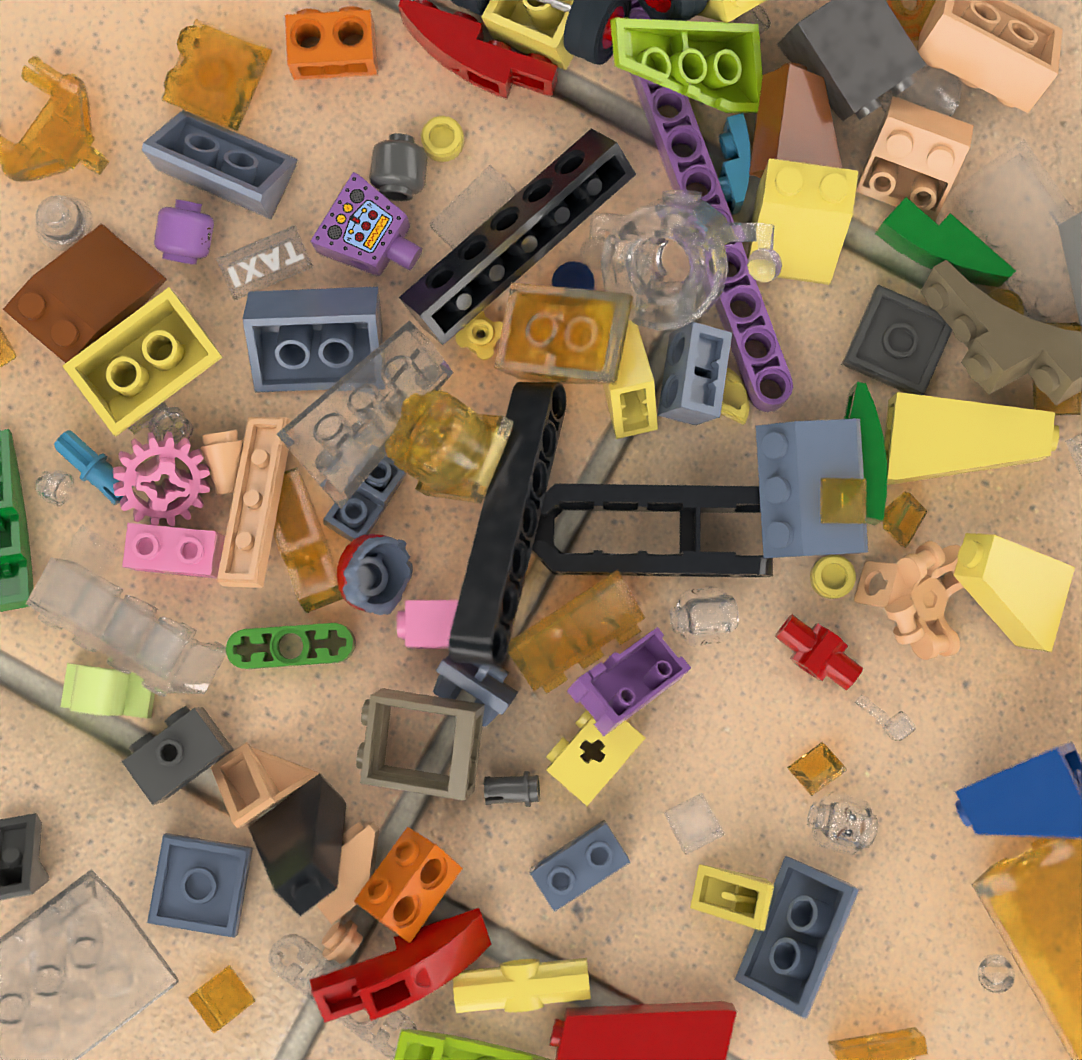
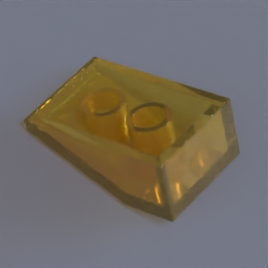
(563, 334)

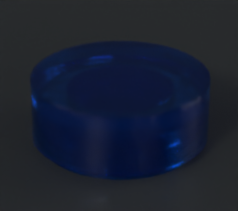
(573, 275)

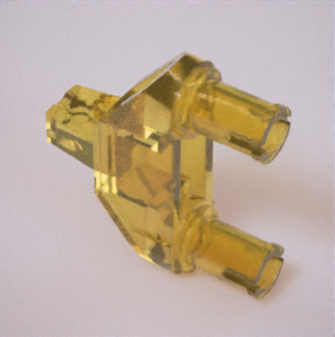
(59, 133)

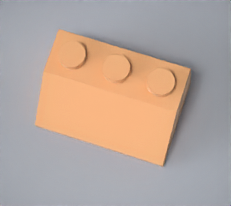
(993, 48)

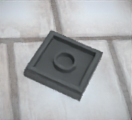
(898, 342)

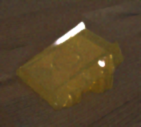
(215, 73)

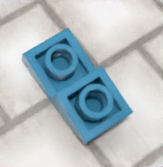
(735, 173)

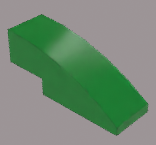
(930, 244)
(861, 406)

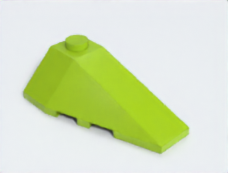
(694, 58)

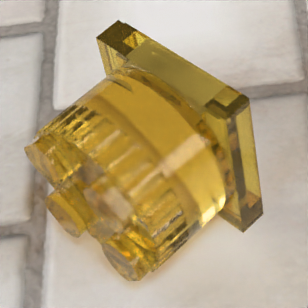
(447, 446)

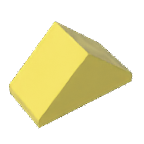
(732, 896)

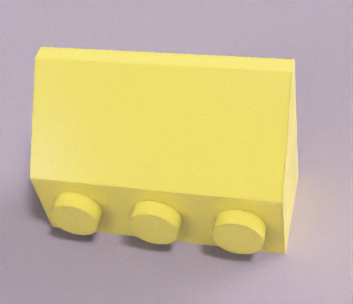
(142, 361)

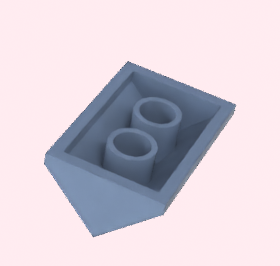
(221, 162)
(799, 936)

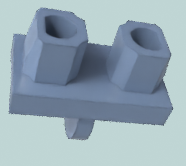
(480, 681)

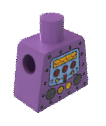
(365, 230)

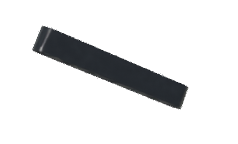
(508, 526)

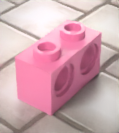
(173, 550)
(426, 623)

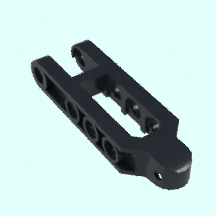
(686, 499)

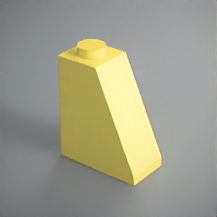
(633, 396)
(1015, 587)

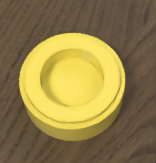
(442, 138)
(832, 576)

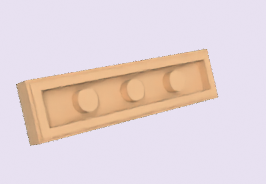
(254, 504)

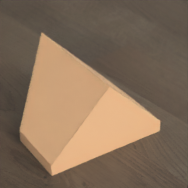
(256, 782)

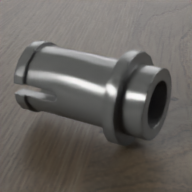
(512, 789)

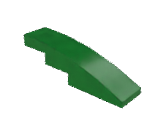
(15, 554)

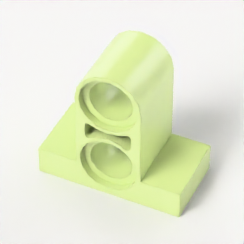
(105, 692)

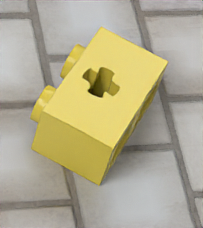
(588, 778)

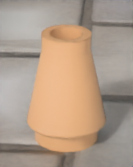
(222, 457)

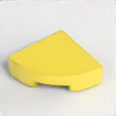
(735, 398)

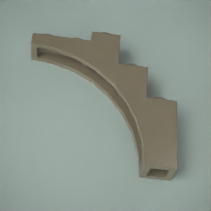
(1002, 341)

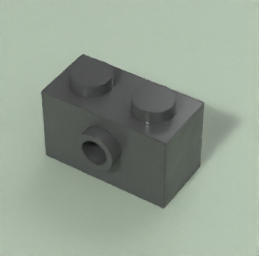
(177, 754)

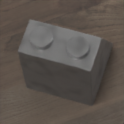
(857, 52)

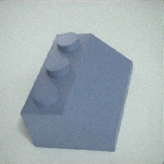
(309, 335)
(790, 474)

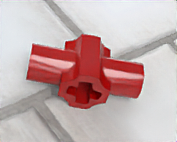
(819, 652)

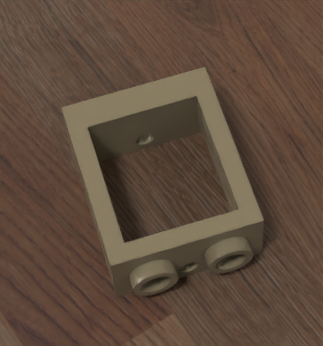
(464, 754)

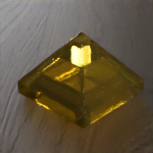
(843, 501)
(903, 518)
(817, 769)

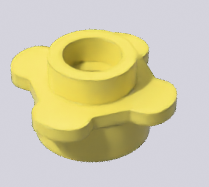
(484, 346)

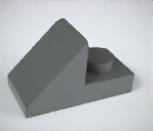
(19, 856)

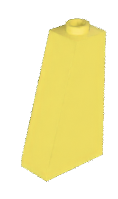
(953, 437)

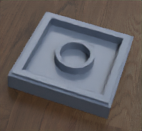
(200, 885)

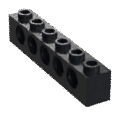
(518, 235)

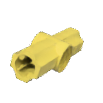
(521, 985)

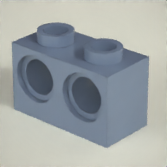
(694, 374)
(579, 865)

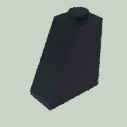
(303, 844)

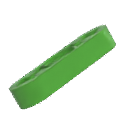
(259, 659)

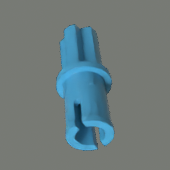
(90, 464)

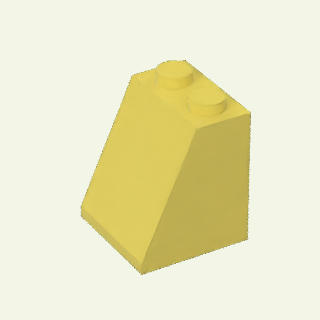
(810, 216)

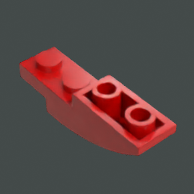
(459, 46)
(405, 974)

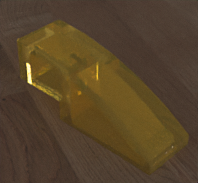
(304, 546)

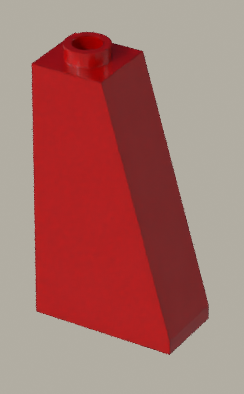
(645, 1032)

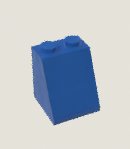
(1028, 799)

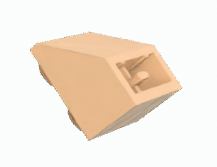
(915, 157)

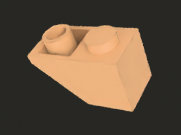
(355, 870)

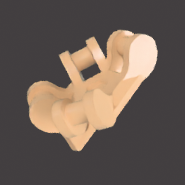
(917, 597)

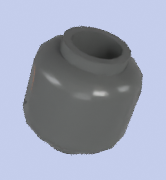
(398, 167)

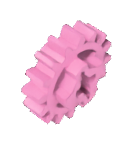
(159, 496)

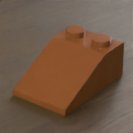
(84, 293)

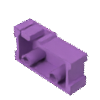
(628, 681)

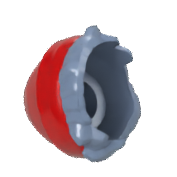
(374, 573)

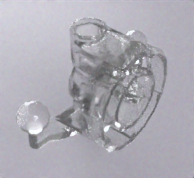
(634, 250)

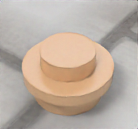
(341, 942)

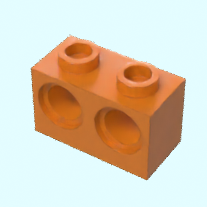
(331, 56)
(408, 884)

